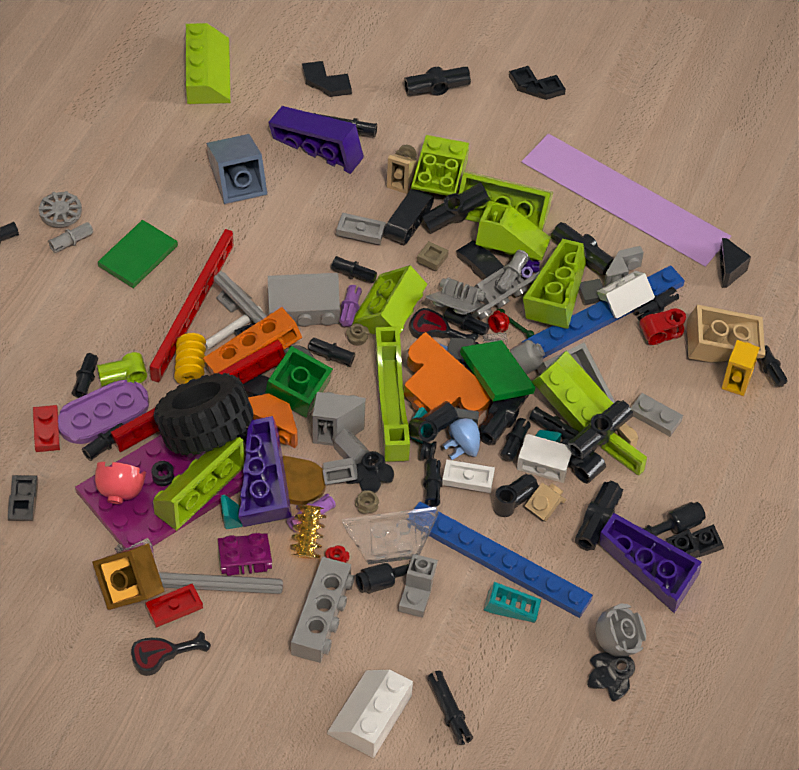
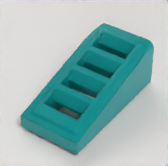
(501, 608)

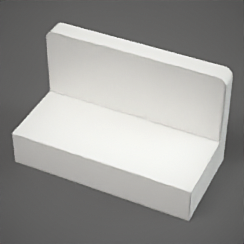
(627, 293)
(544, 458)

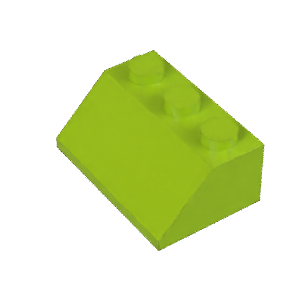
(391, 299)
(572, 391)

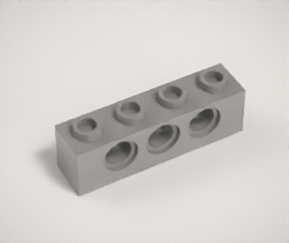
(314, 645)

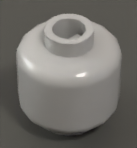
(528, 355)

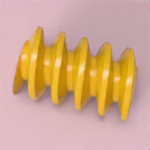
(189, 357)

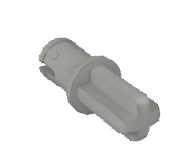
(70, 237)
(512, 270)

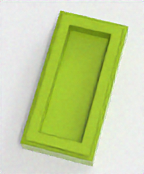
(625, 454)

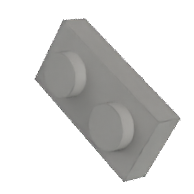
(361, 228)
(656, 414)

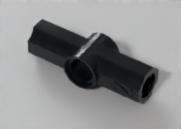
(437, 81)
(446, 213)
(594, 255)
(501, 415)
(592, 437)
(598, 515)

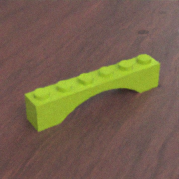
(391, 394)

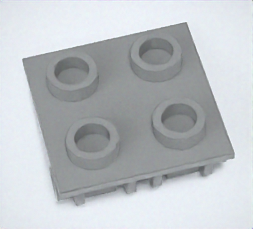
(455, 296)

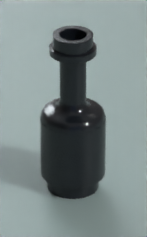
(680, 519)
(379, 577)

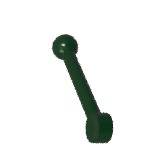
(528, 333)

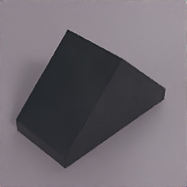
(733, 262)

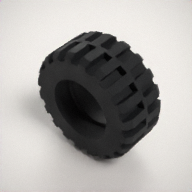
(203, 414)

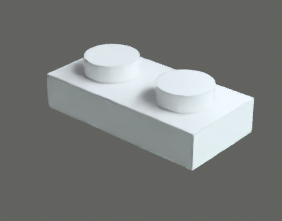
(468, 476)

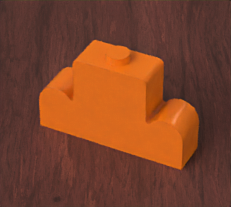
(441, 379)

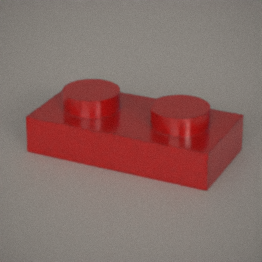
(46, 428)
(174, 605)

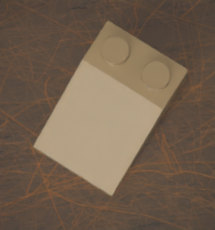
(715, 332)

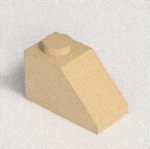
(400, 172)

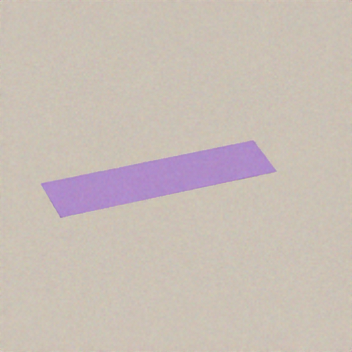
(626, 199)

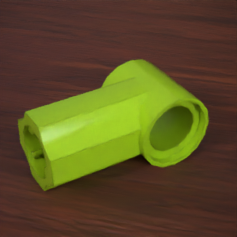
(129, 368)

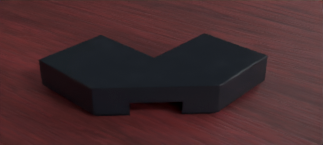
(332, 85)
(544, 88)

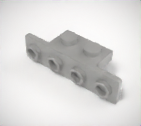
(495, 296)

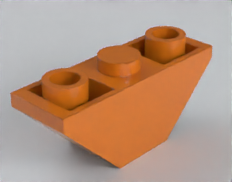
(269, 405)

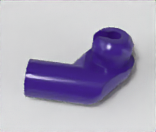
(529, 268)

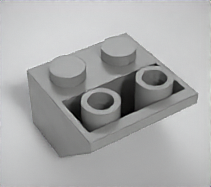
(335, 413)

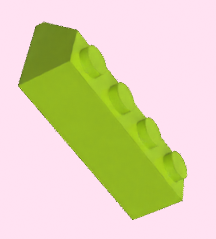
(207, 65)
(527, 200)
(199, 483)

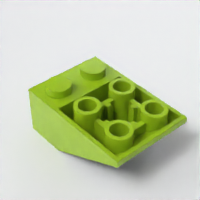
(441, 165)
(510, 231)

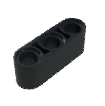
(408, 216)

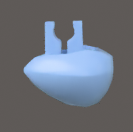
(466, 435)

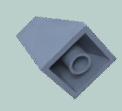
(237, 168)

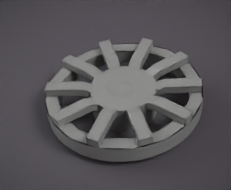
(60, 209)

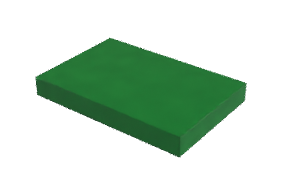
(137, 253)
(497, 370)

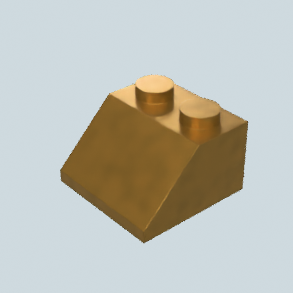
(128, 576)

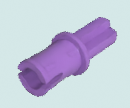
(350, 305)

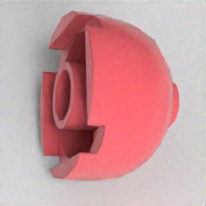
(119, 481)

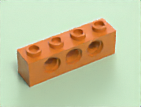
(275, 326)

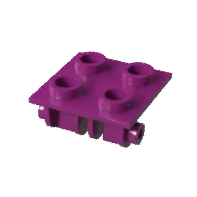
(245, 550)

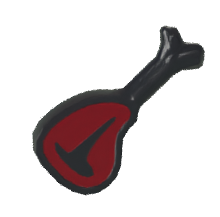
(435, 325)
(151, 653)

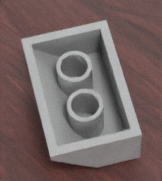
(306, 297)

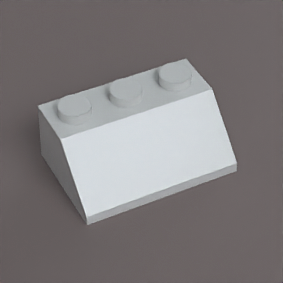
(372, 710)

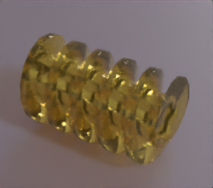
(307, 531)

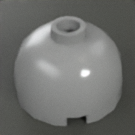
(620, 631)

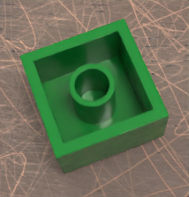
(299, 380)

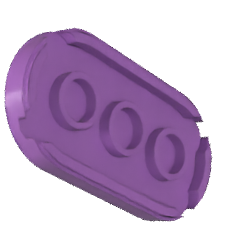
(102, 410)

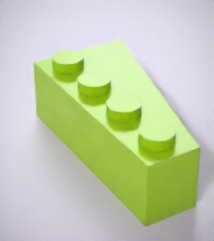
(557, 286)

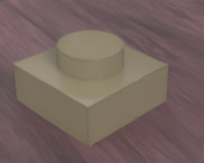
(432, 256)

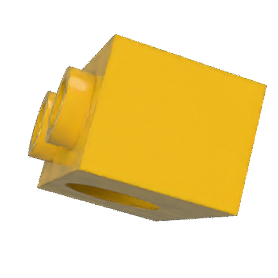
(740, 367)

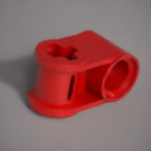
(660, 327)

